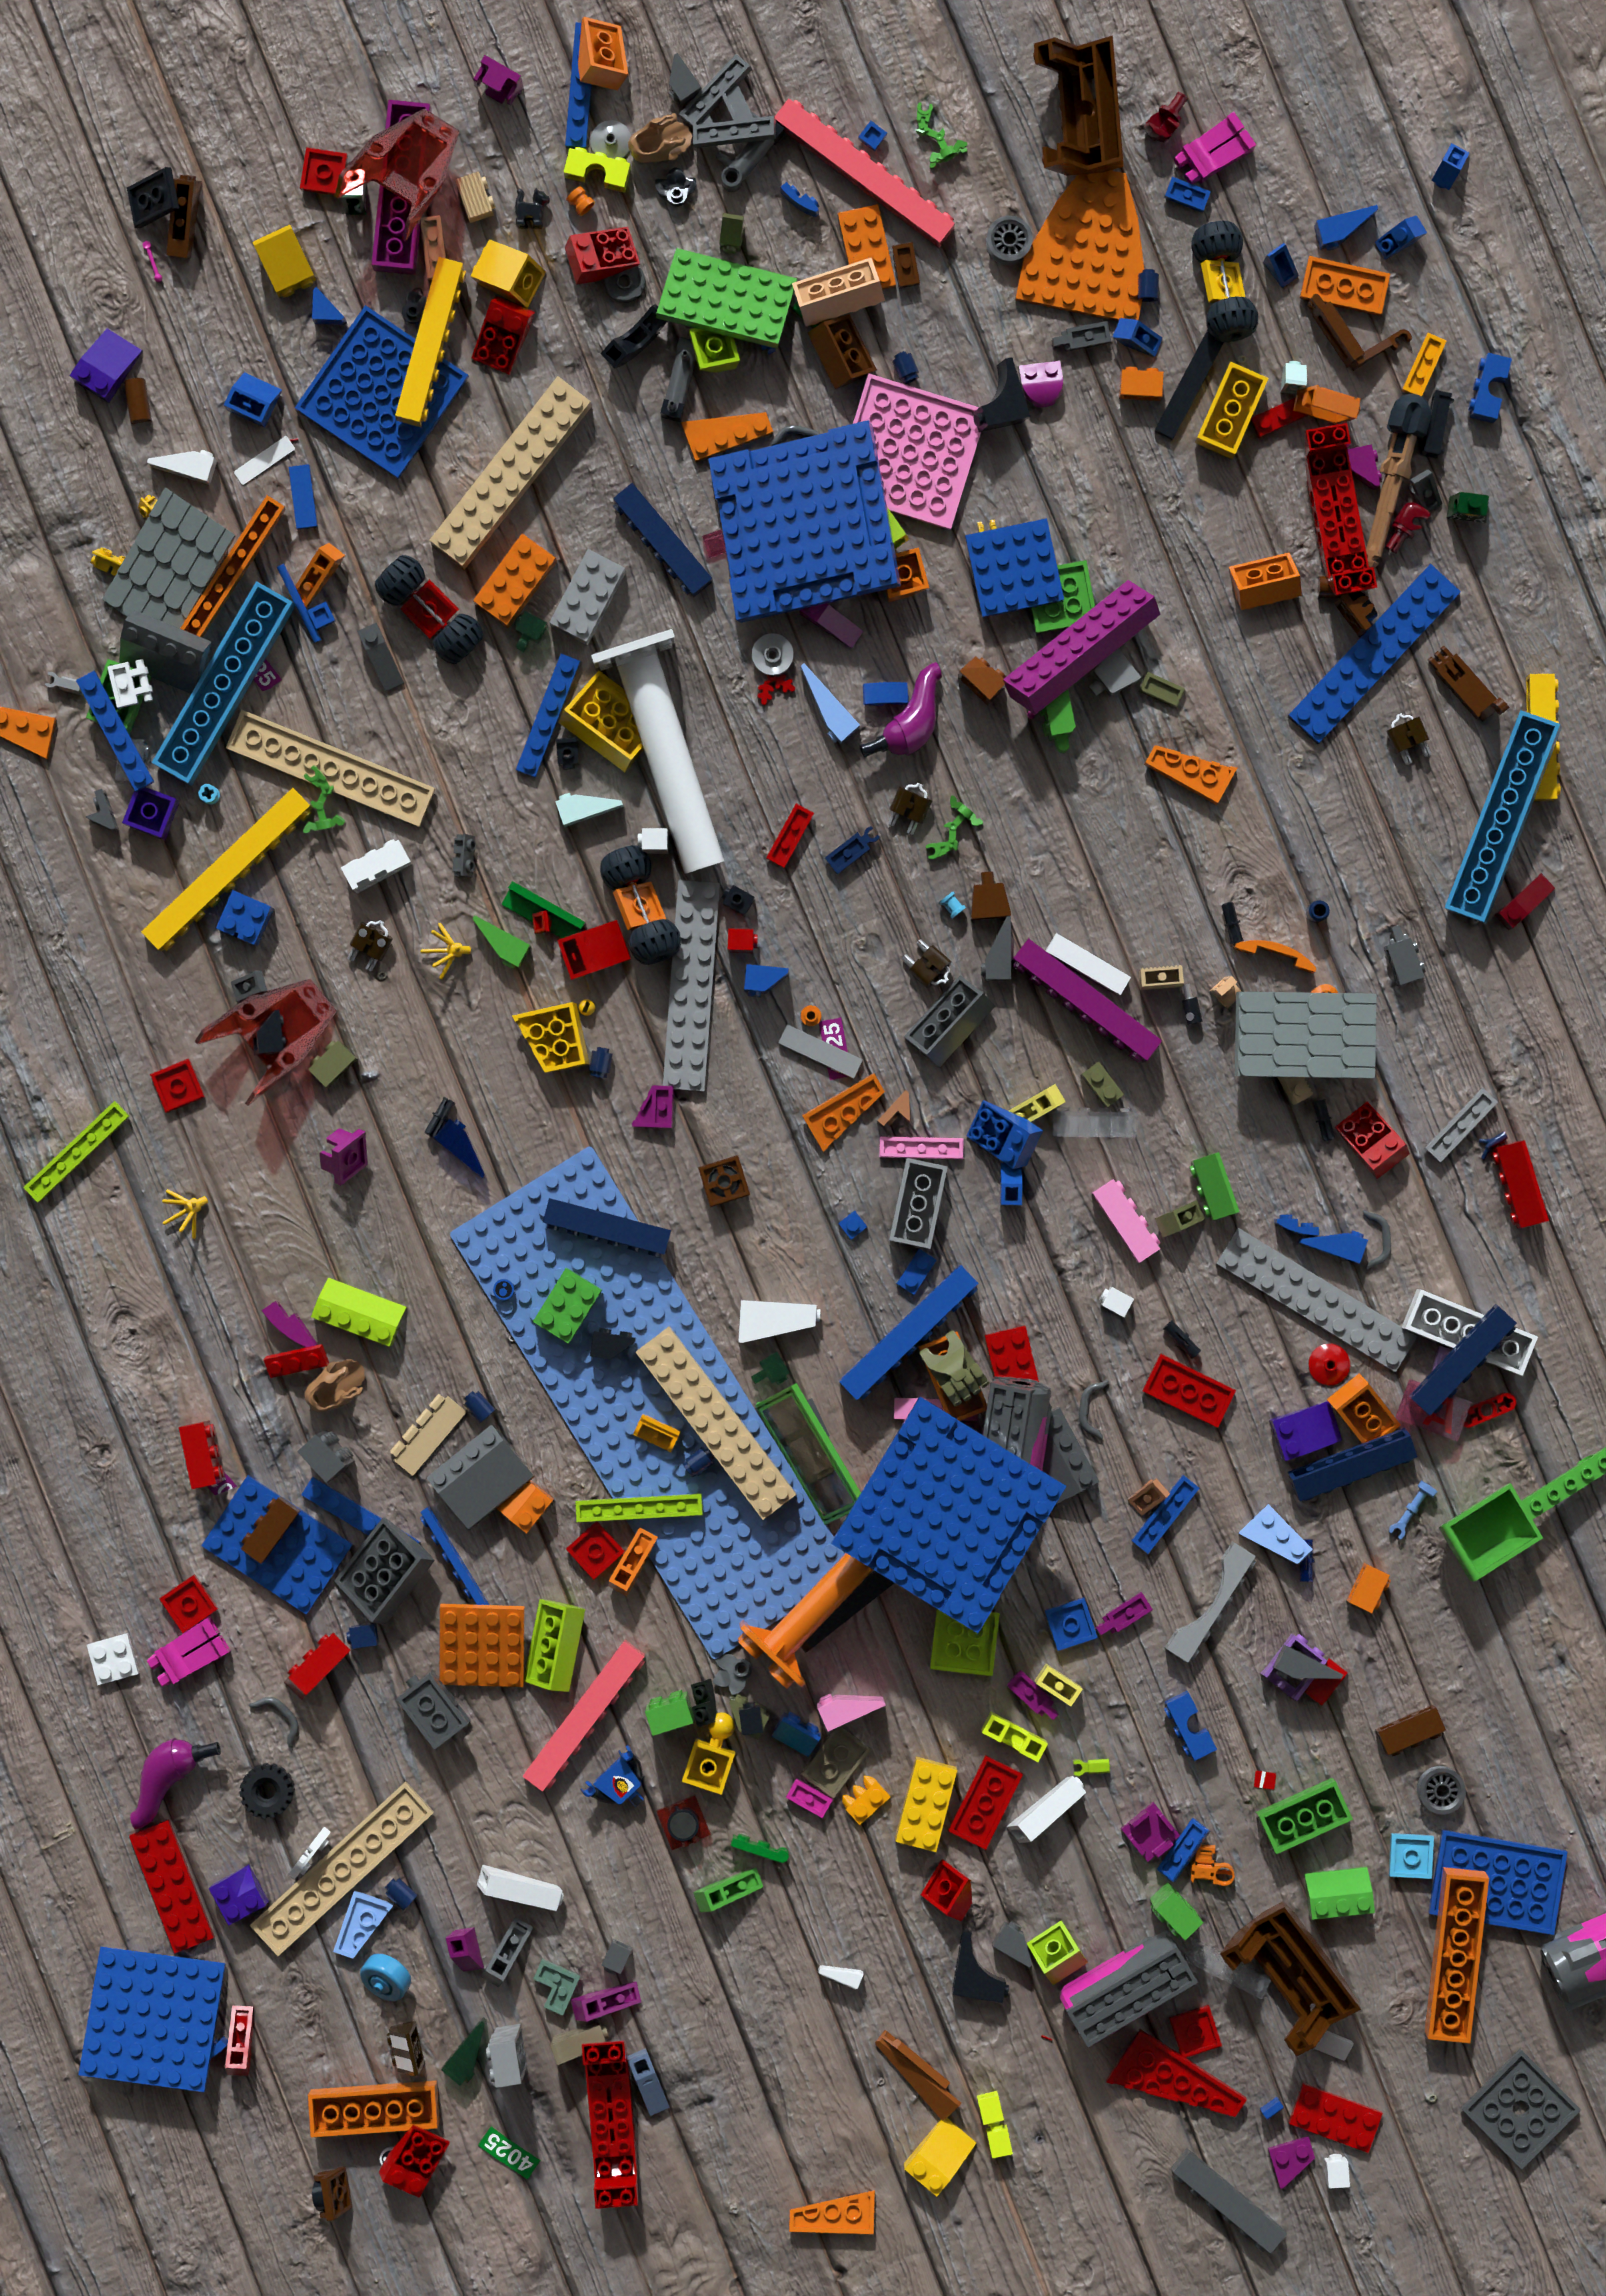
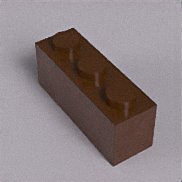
(269, 1529)
(1411, 1730)

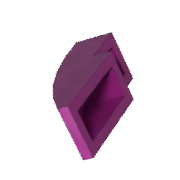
(289, 1326)

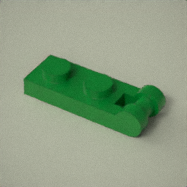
(761, 1848)

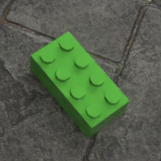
(1304, 1815)

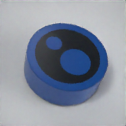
(503, 1289)

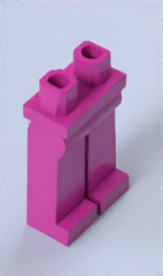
(1215, 149)
(173, 1657)

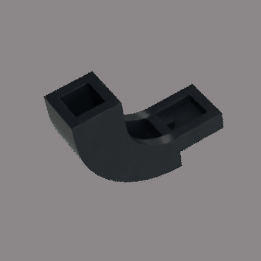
(635, 340)

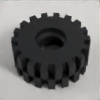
(255, 1802)

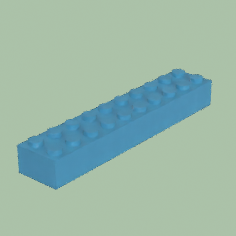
(224, 683)
(1503, 816)

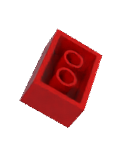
(201, 1454)

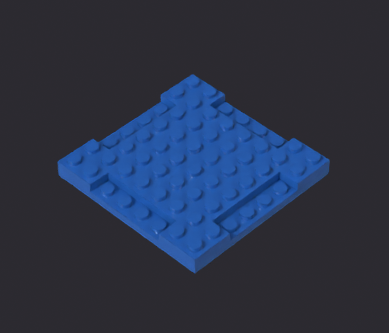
(805, 522)
(948, 1514)

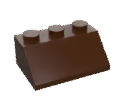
(841, 351)

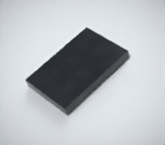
(152, 197)

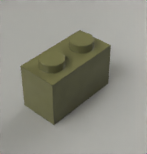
(332, 1063)
(1102, 1084)

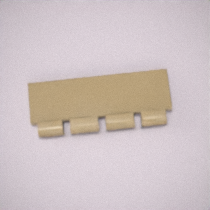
(426, 1439)

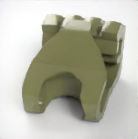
(955, 1371)

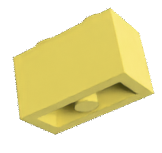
(1058, 1684)

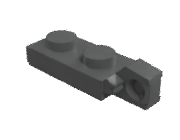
(1083, 337)

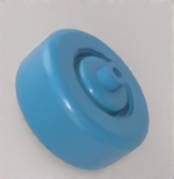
(385, 1977)

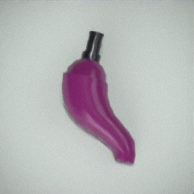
(915, 724)
(163, 1768)

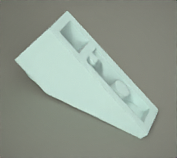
(580, 808)

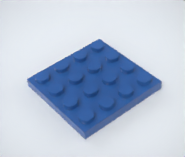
(1014, 568)

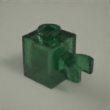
(530, 628)
(773, 1368)

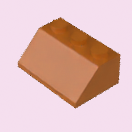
(1265, 581)

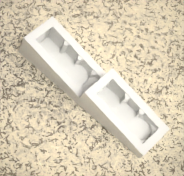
(1088, 964)

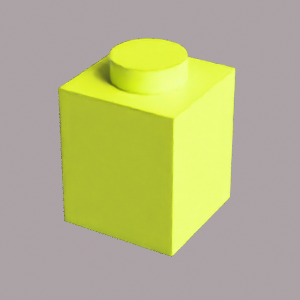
(990, 2108)
(999, 2140)

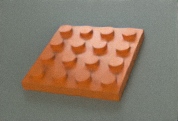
(482, 1645)

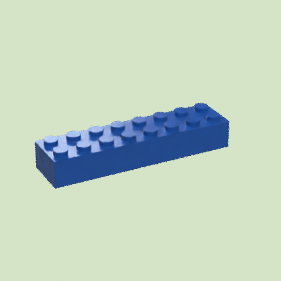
(908, 1332)

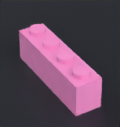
(1126, 1221)

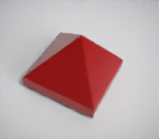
(541, 922)

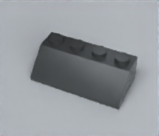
(949, 1021)

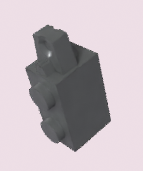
(1403, 957)

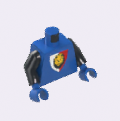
(618, 1781)

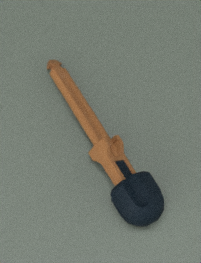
(1407, 422)

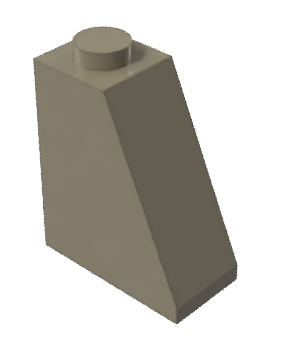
(569, 2044)

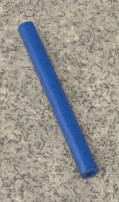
(299, 603)

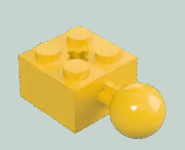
(713, 1752)

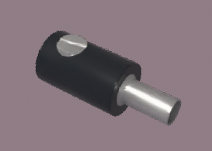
(1191, 1006)

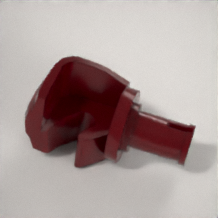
(1166, 120)
(1404, 526)

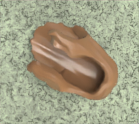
(660, 140)
(335, 1386)

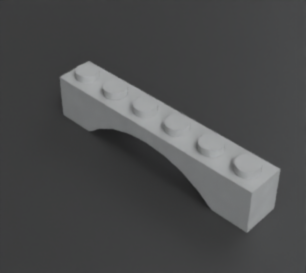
(1188, 1638)

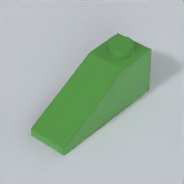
(506, 945)
(727, 1890)

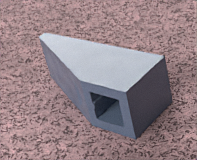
(647, 2082)

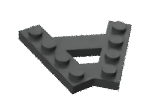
(743, 127)

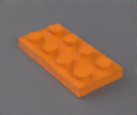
(865, 239)
(1345, 285)

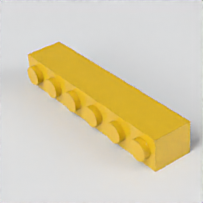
(1542, 703)

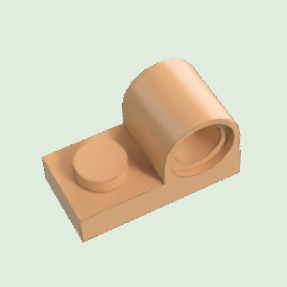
(1226, 991)

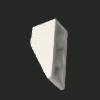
(190, 465)

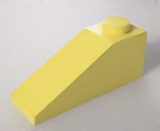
(1039, 1104)

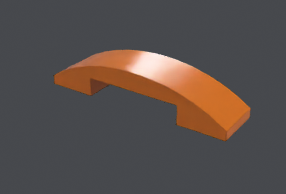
(1300, 962)

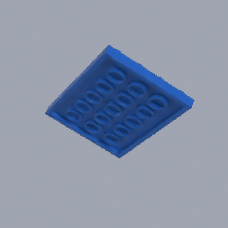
(298, 1563)
(1522, 1878)

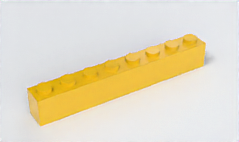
(429, 342)

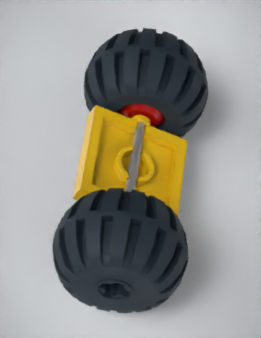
(1232, 314)

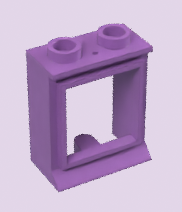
(1299, 1642)

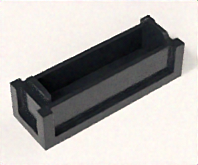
(1439, 411)

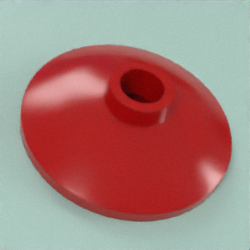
(1318, 1364)

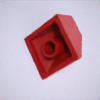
(949, 1891)

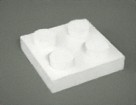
(113, 1659)

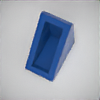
(1281, 265)
(324, 311)

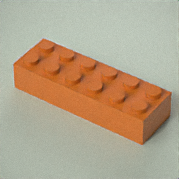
(373, 2108)

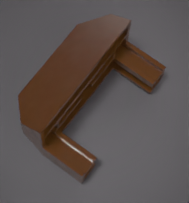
(1086, 105)
(1298, 1971)

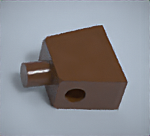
(989, 899)

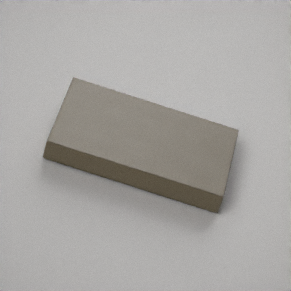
(835, 1761)

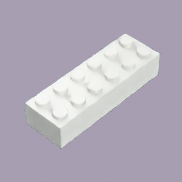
(1450, 1322)

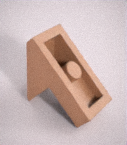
(901, 1106)
(1148, 1496)

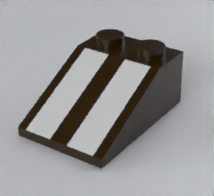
(406, 2047)

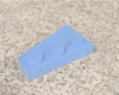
(1276, 1535)
(360, 1922)

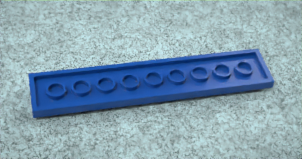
(1374, 653)

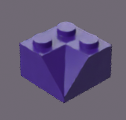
(238, 1894)

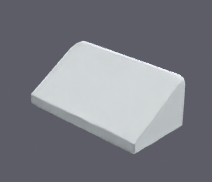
(1334, 2045)

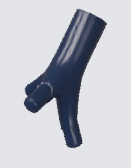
(1491, 1143)

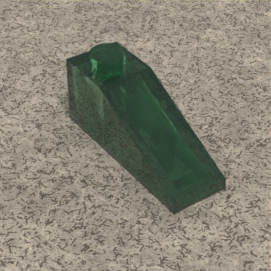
(463, 2059)

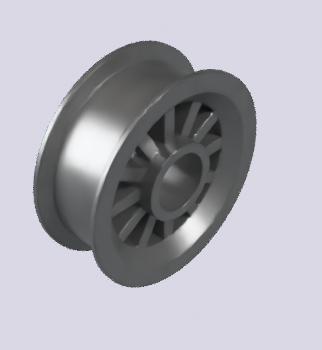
(1001, 223)
(1443, 1808)

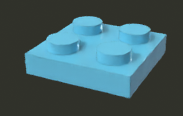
(1411, 1855)

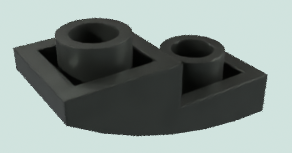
(705, 1699)

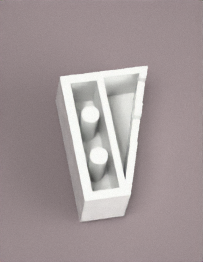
(376, 865)

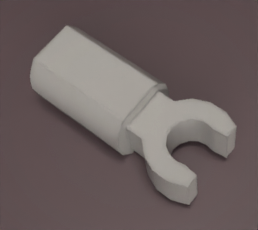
(64, 683)

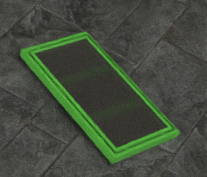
(809, 1453)

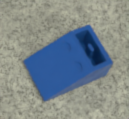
(1004, 1134)

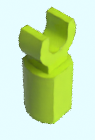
(1095, 1766)

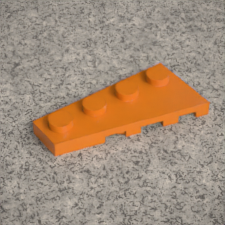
(721, 434)
(27, 730)
(1191, 772)
(841, 1111)
(841, 2215)

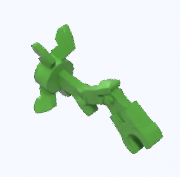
(947, 152)
(319, 781)
(943, 847)

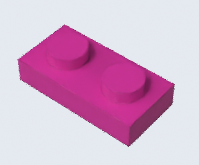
(809, 1798)

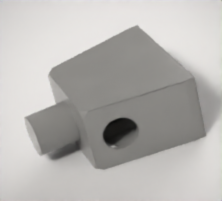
(1114, 675)

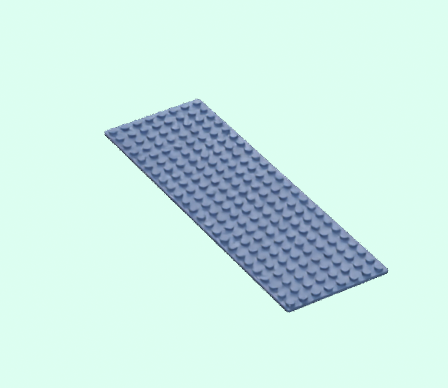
(714, 1563)

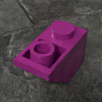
(1363, 466)
(465, 1949)

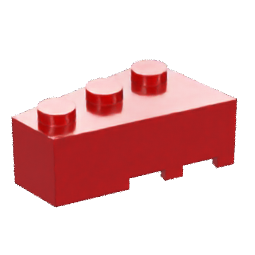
(316, 1665)

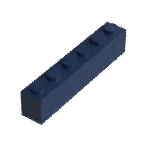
(662, 539)
(606, 1226)
(1463, 1359)
(1352, 1464)

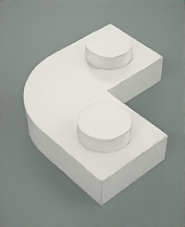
(302, 1864)

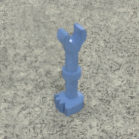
(1412, 1508)

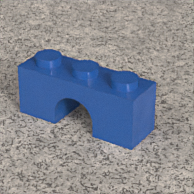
(1484, 405)
(1197, 1743)

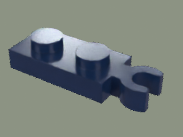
(850, 851)

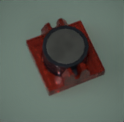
(683, 1822)

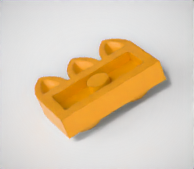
(866, 1800)

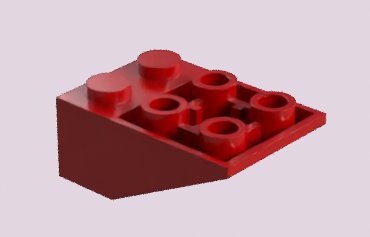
(600, 254)
(502, 334)
(593, 949)
(1372, 1140)
(413, 2160)

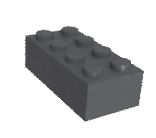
(326, 1455)

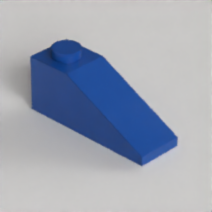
(1336, 229)
(1344, 1245)

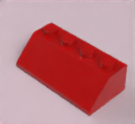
(1520, 1184)

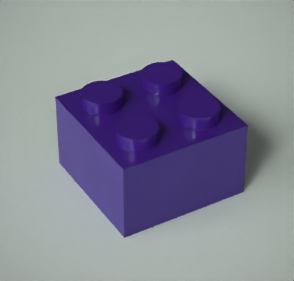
(151, 812)

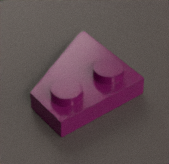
(657, 1108)
(1291, 2159)

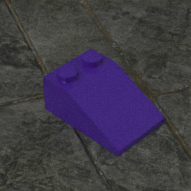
(106, 365)
(1305, 1430)

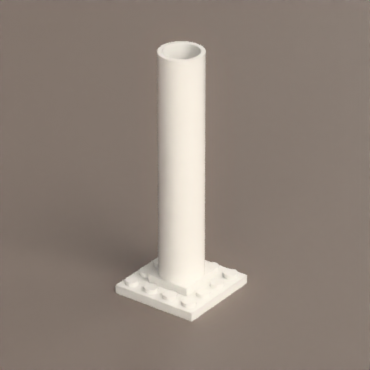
(665, 747)

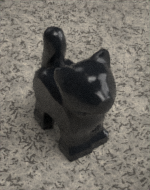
(530, 211)

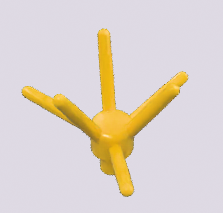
(453, 950)
(191, 1207)

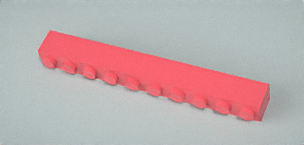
(865, 173)

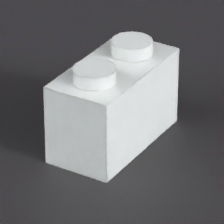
(654, 840)

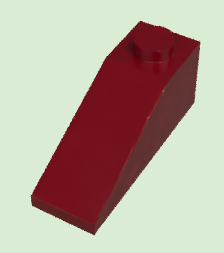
(1525, 902)

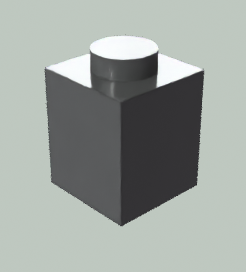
(616, 1957)

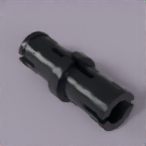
(1171, 1328)

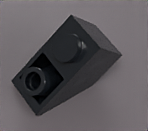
(268, 1036)
(610, 1345)

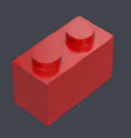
(742, 940)

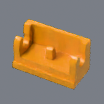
(656, 1432)

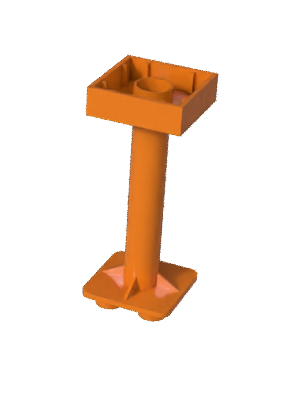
(803, 1620)

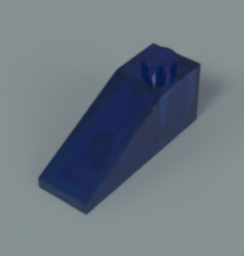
(458, 1142)

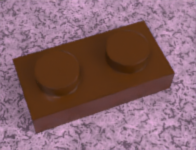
(905, 265)

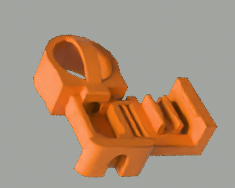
(1204, 1868)

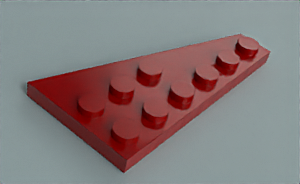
(1167, 2074)

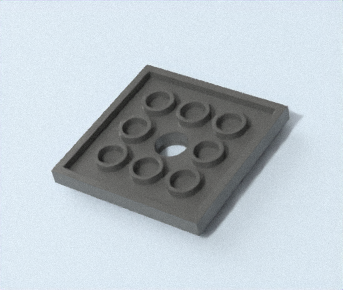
(1527, 2133)

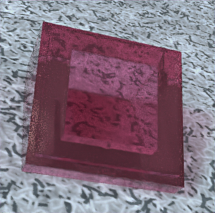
(714, 543)

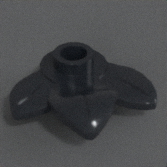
(675, 184)
(414, 301)

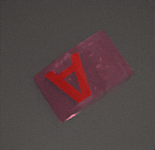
(1446, 1422)

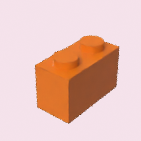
(1141, 384)
(1368, 1588)

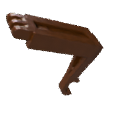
(1343, 339)
(1466, 685)

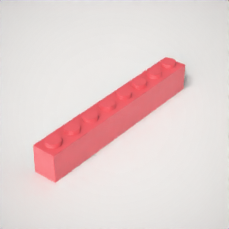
(583, 1716)

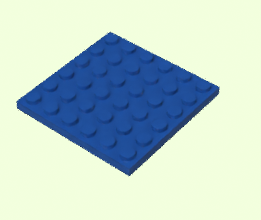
(361, 389)
(152, 2019)

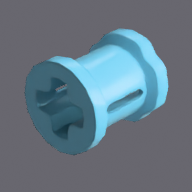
(214, 797)
(952, 904)

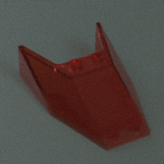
(407, 161)
(304, 1017)

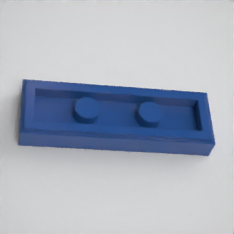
(303, 497)
(1183, 1850)

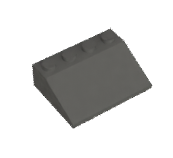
(167, 651)
(1065, 1458)
(480, 1477)
(384, 1571)

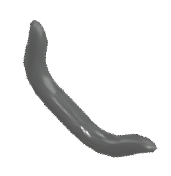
(793, 429)
(1386, 1237)
(1084, 1408)
(284, 1711)

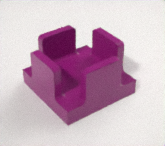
(501, 81)
(347, 1156)
(1150, 1832)

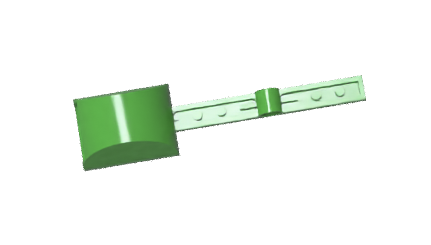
(1504, 1523)

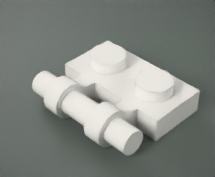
(123, 684)

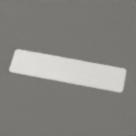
(264, 460)

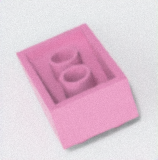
(842, 1709)

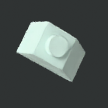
(1293, 377)

